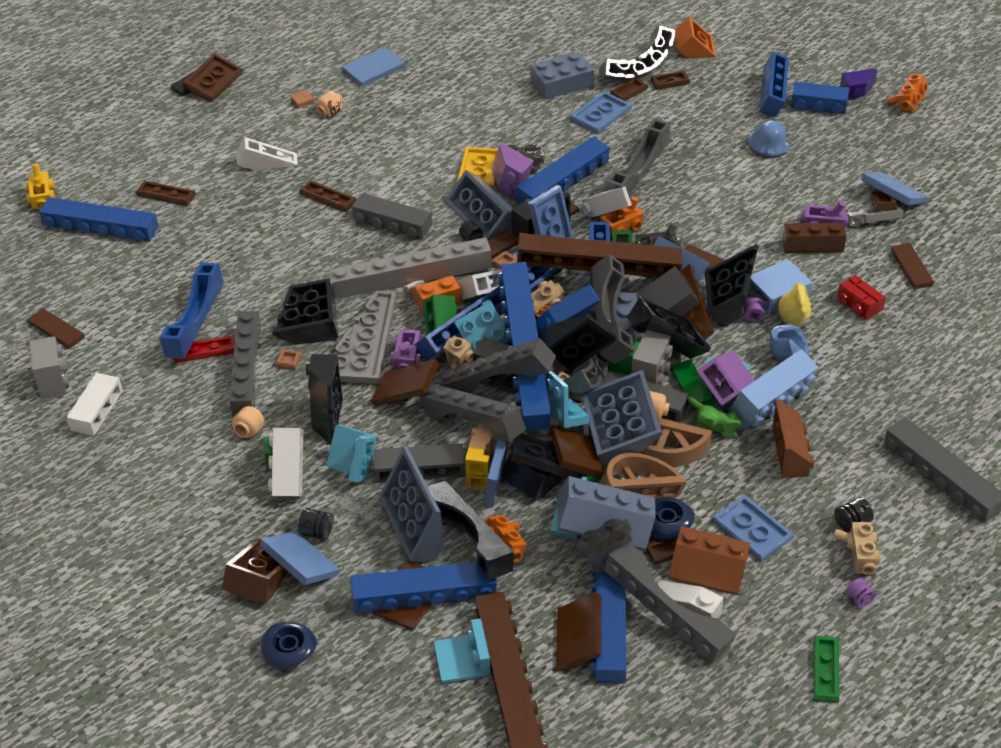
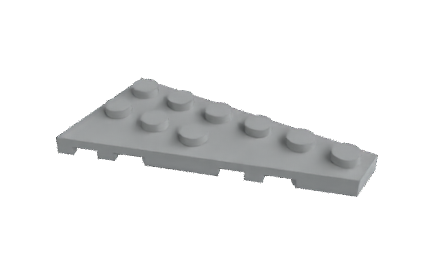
(365, 344)

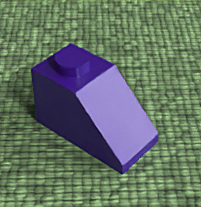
(858, 82)

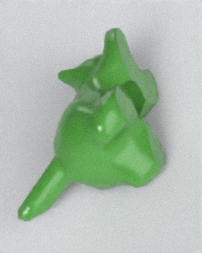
(715, 420)

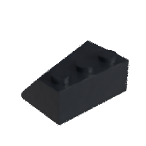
(728, 285)
(308, 313)
(684, 335)
(325, 393)

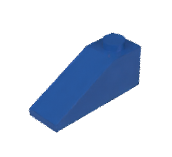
(572, 307)

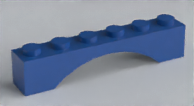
(178, 337)

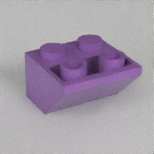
(725, 378)

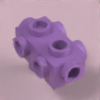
(825, 214)
(405, 350)

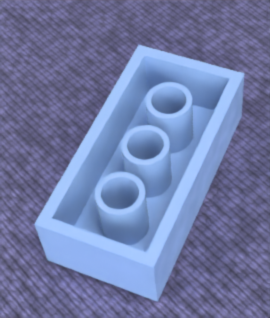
(781, 383)

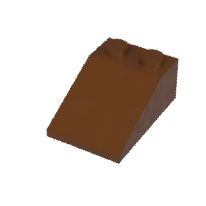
(253, 574)

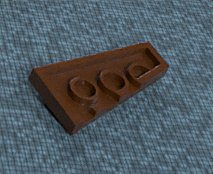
(698, 314)

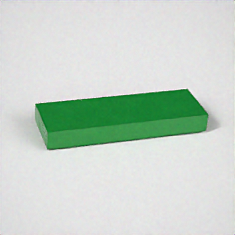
(691, 383)
(826, 669)

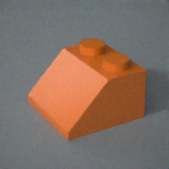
(693, 40)
(446, 286)

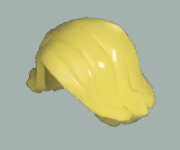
(795, 305)

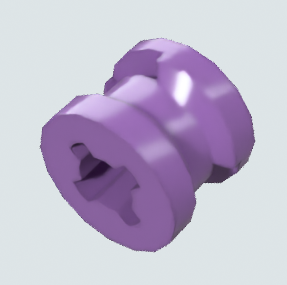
(753, 310)
(860, 592)

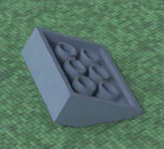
(622, 417)
(412, 510)

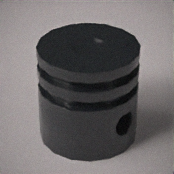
(851, 512)
(315, 523)

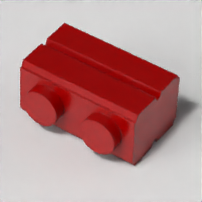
(860, 297)

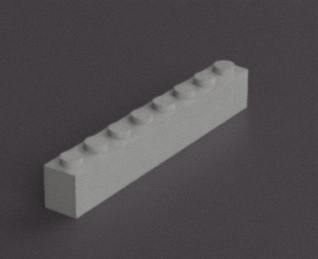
(411, 267)

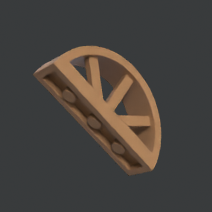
(692, 439)
(661, 478)

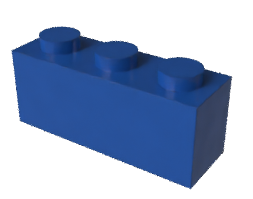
(820, 97)

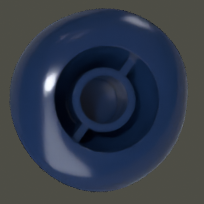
(670, 517)
(287, 645)

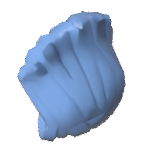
(769, 139)
(786, 341)

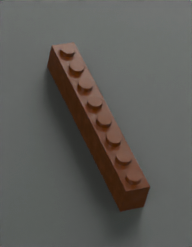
(585, 253)
(509, 672)

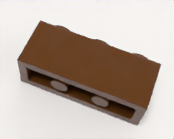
(814, 237)

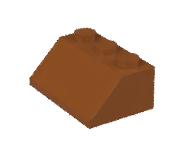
(791, 442)
(709, 560)

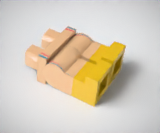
(479, 457)

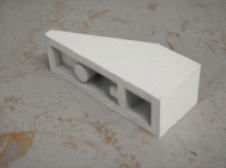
(261, 156)
(606, 202)
(478, 284)
(694, 598)

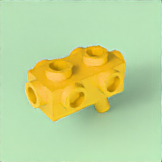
(39, 187)

